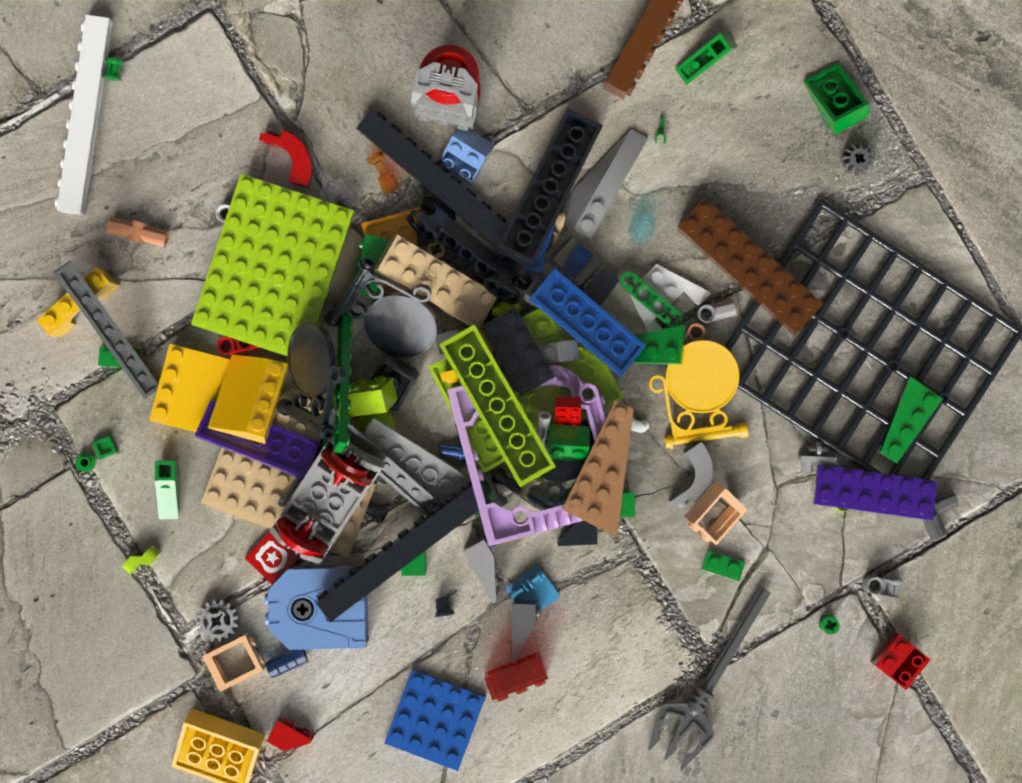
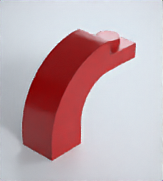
(301, 161)

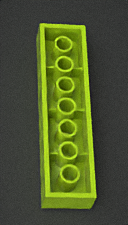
(497, 406)

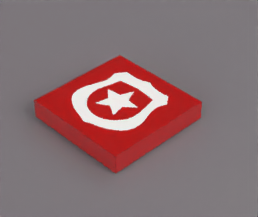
(271, 558)

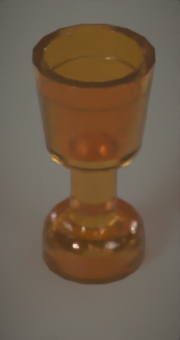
(386, 179)

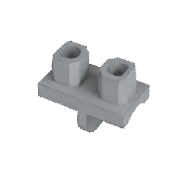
(808, 460)

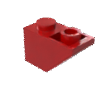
(288, 736)

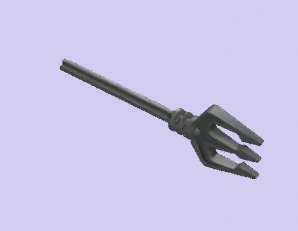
(693, 712)

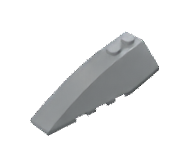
(599, 187)

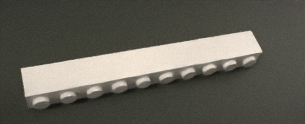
(84, 116)

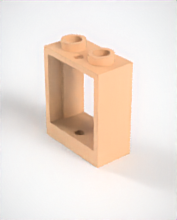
(726, 519)
(216, 670)

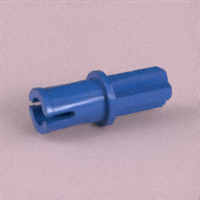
(452, 451)

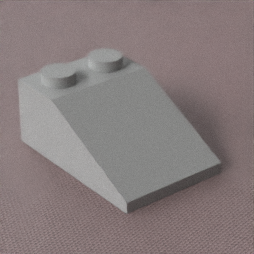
(483, 563)

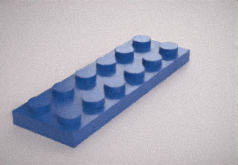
(587, 322)

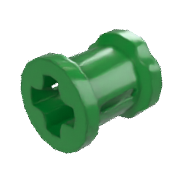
(113, 69)
(834, 627)

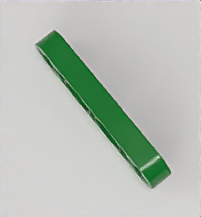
(649, 302)

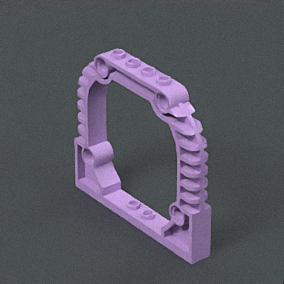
(501, 523)

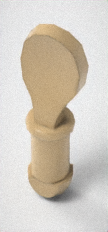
(559, 225)

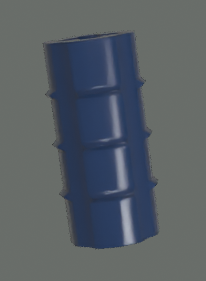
(286, 662)

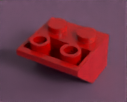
(900, 660)

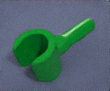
(661, 130)

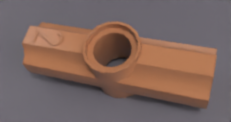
(138, 232)

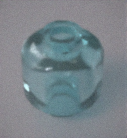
(641, 228)

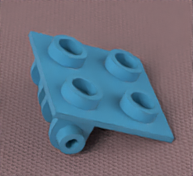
(534, 586)

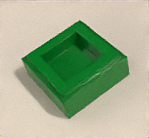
(105, 447)

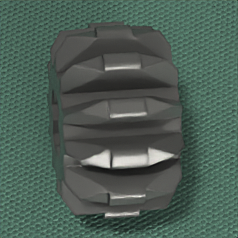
(865, 159)

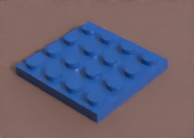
(435, 719)

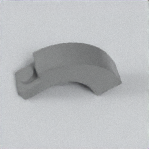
(702, 476)

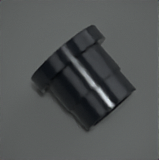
(377, 511)
(443, 607)

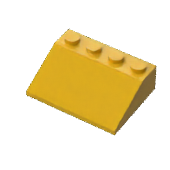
(187, 386)
(249, 397)
(217, 749)

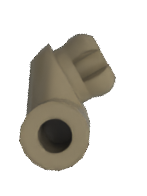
(523, 491)

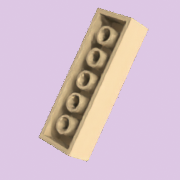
(450, 288)

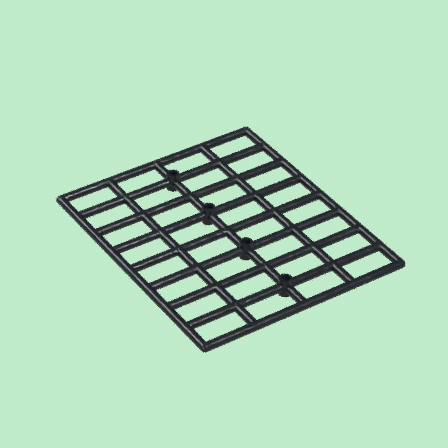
(867, 349)

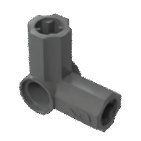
(942, 504)

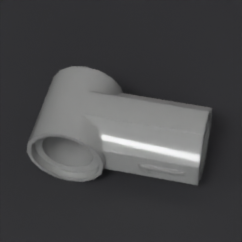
(717, 311)

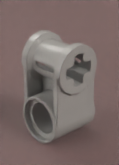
(885, 587)

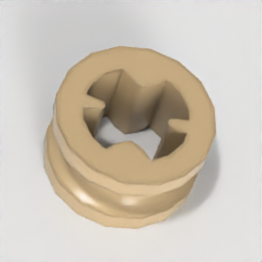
(438, 255)

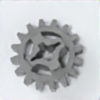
(211, 615)

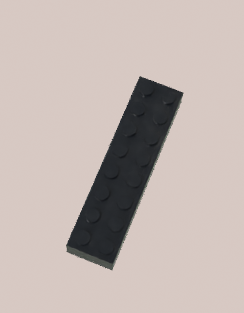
(549, 188)

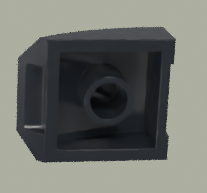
(403, 377)

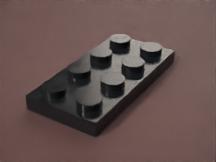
(517, 351)

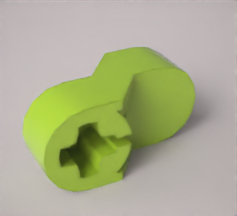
(147, 558)

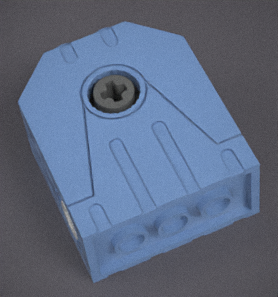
(310, 628)

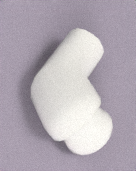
(639, 426)

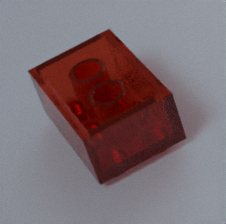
(516, 676)

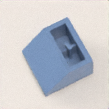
(466, 154)

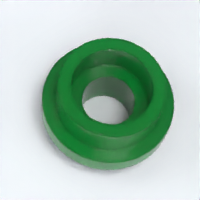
(91, 462)

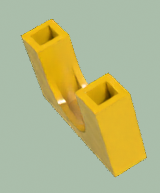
(58, 318)

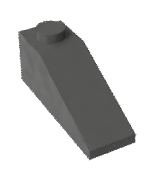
(524, 617)

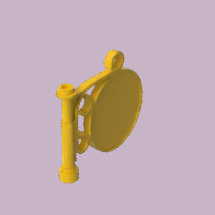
(701, 386)

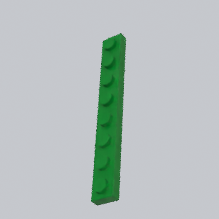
(342, 390)

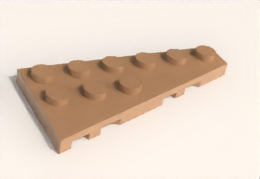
(600, 484)

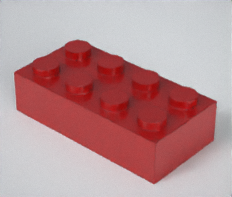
(568, 411)

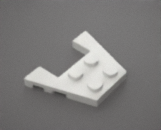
(667, 286)

